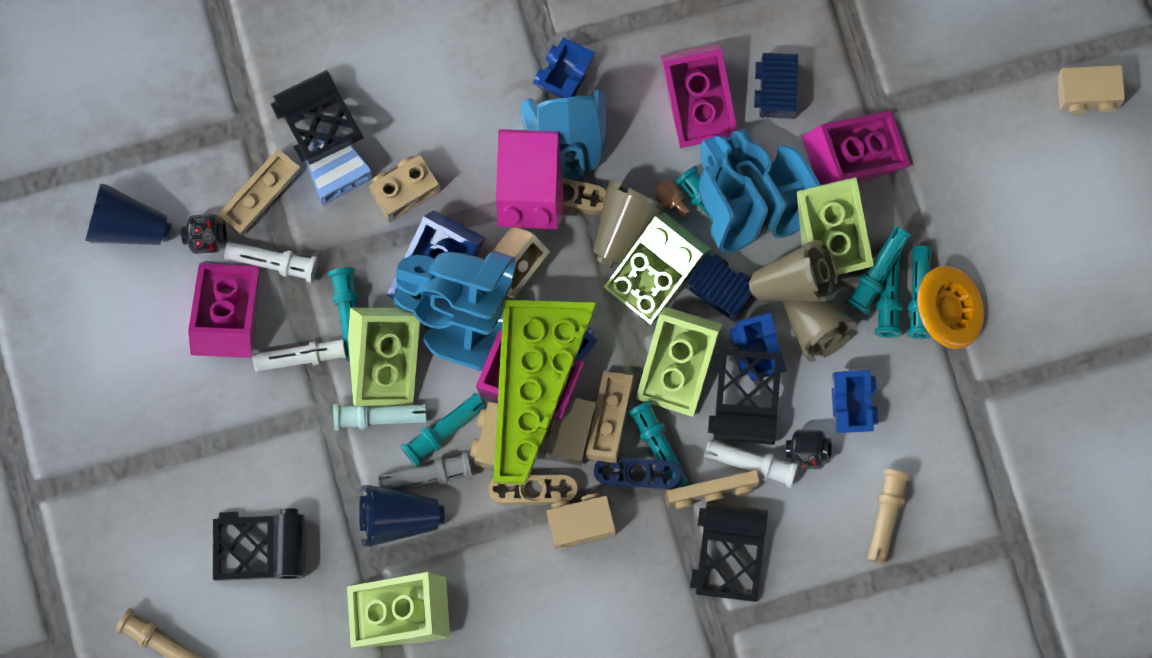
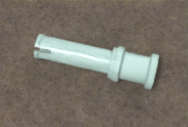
(363, 416)

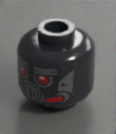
(204, 233)
(809, 449)

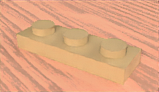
(259, 192)
(609, 417)
(712, 490)

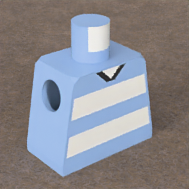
(337, 172)

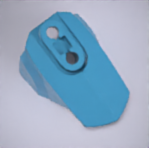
(580, 128)

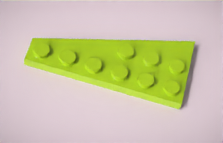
(535, 362)

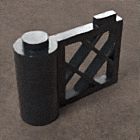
(309, 101)
(739, 421)
(730, 525)
(284, 545)

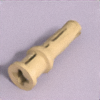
(890, 501)
(149, 635)

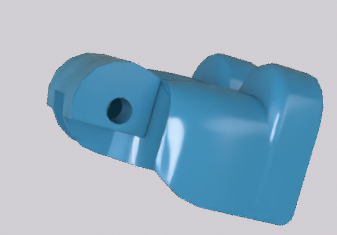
(743, 203)
(458, 301)

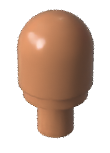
(671, 197)

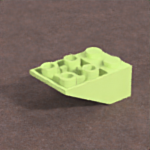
(656, 267)

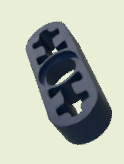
(660, 483)

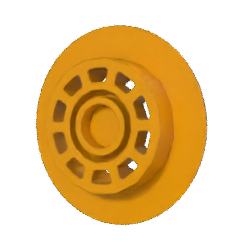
(954, 314)

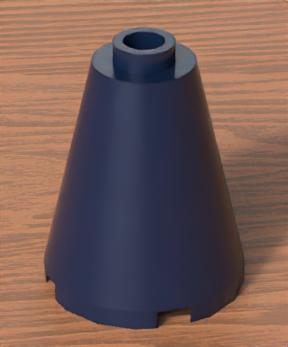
(125, 220)
(396, 515)

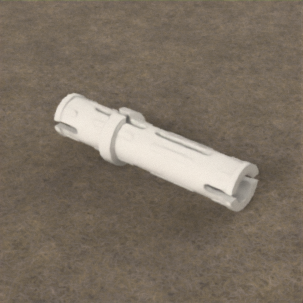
(299, 355)

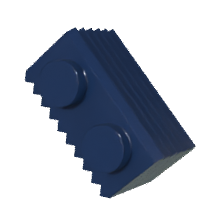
(777, 85)
(720, 286)

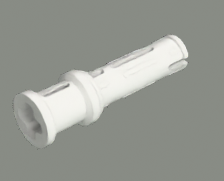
(285, 262)
(766, 466)

